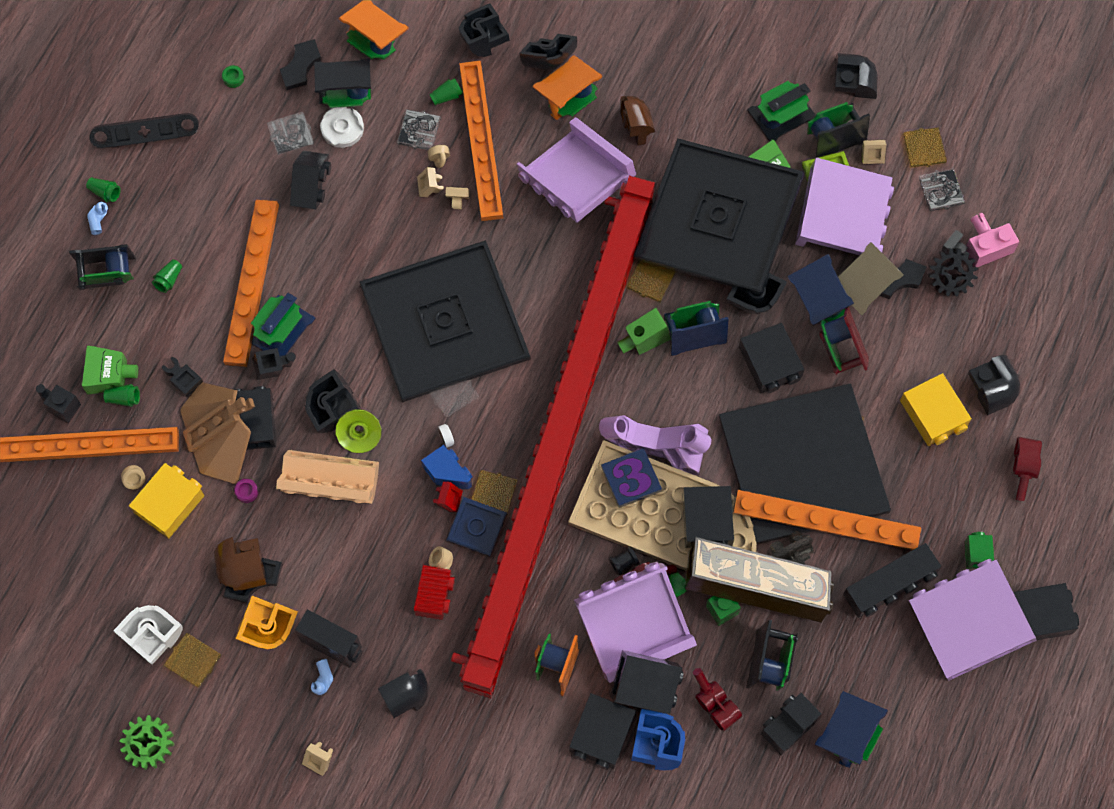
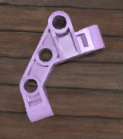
(678, 444)

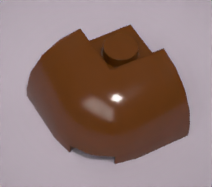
(636, 118)
(239, 564)

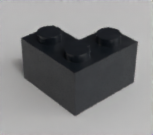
(307, 177)
(795, 720)

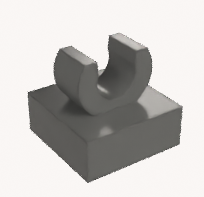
(954, 242)

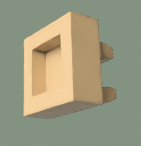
(873, 152)
(428, 182)
(457, 195)
(317, 759)

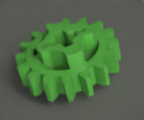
(146, 752)

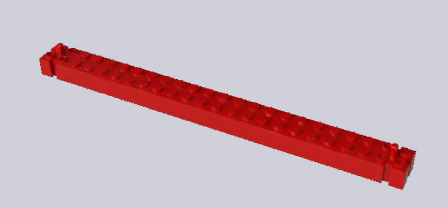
(557, 440)

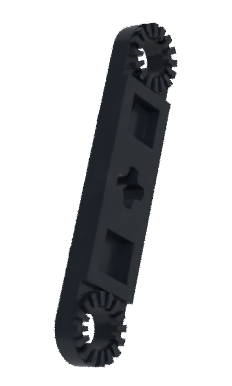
(128, 132)

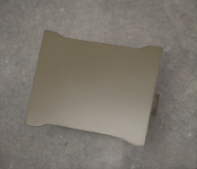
(868, 277)

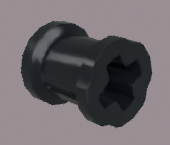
(624, 560)

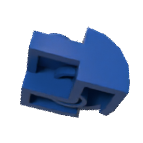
(658, 740)

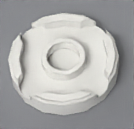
(342, 127)

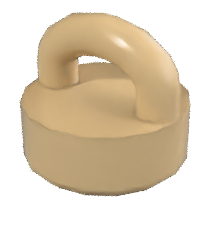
(438, 155)
(133, 477)
(441, 558)

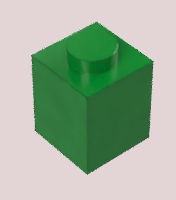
(978, 549)
(722, 609)

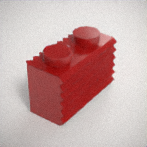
(433, 592)

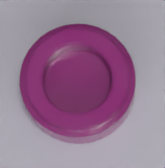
(246, 490)

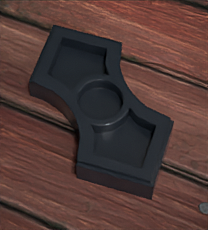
(296, 71)
(912, 278)
(272, 573)

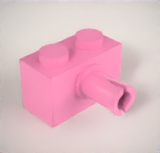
(990, 243)

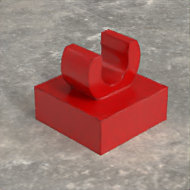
(449, 496)

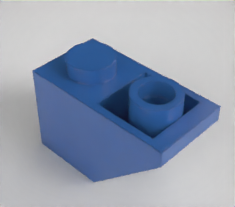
(443, 467)

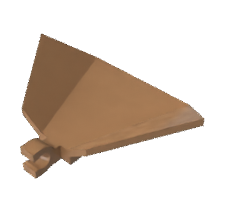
(216, 430)

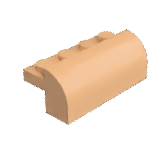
(328, 476)

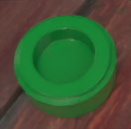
(233, 76)

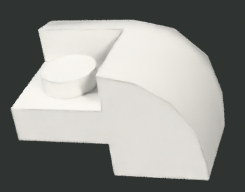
(149, 631)

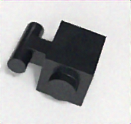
(270, 364)
(59, 402)

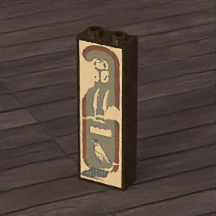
(759, 580)

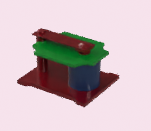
(838, 331)

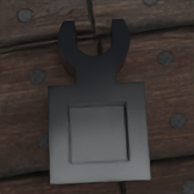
(183, 378)

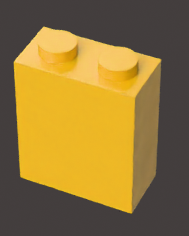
(936, 410)
(167, 499)

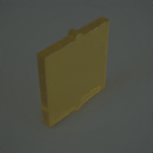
(924, 147)
(651, 280)
(494, 490)
(192, 660)

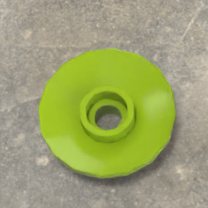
(356, 440)

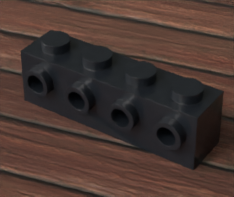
(892, 580)

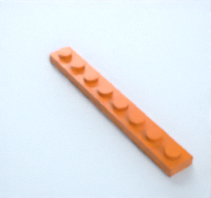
(481, 141)
(251, 283)
(89, 444)
(826, 520)

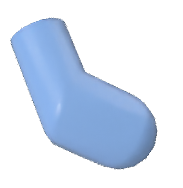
(95, 216)
(325, 678)

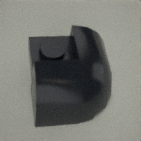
(483, 30)
(548, 53)
(856, 75)
(757, 303)
(996, 383)
(328, 401)
(405, 693)

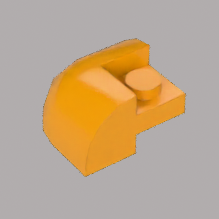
(265, 624)

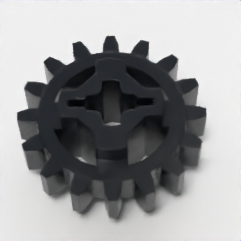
(951, 280)

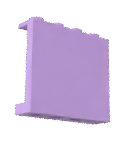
(578, 171)
(844, 207)
(635, 617)
(972, 619)

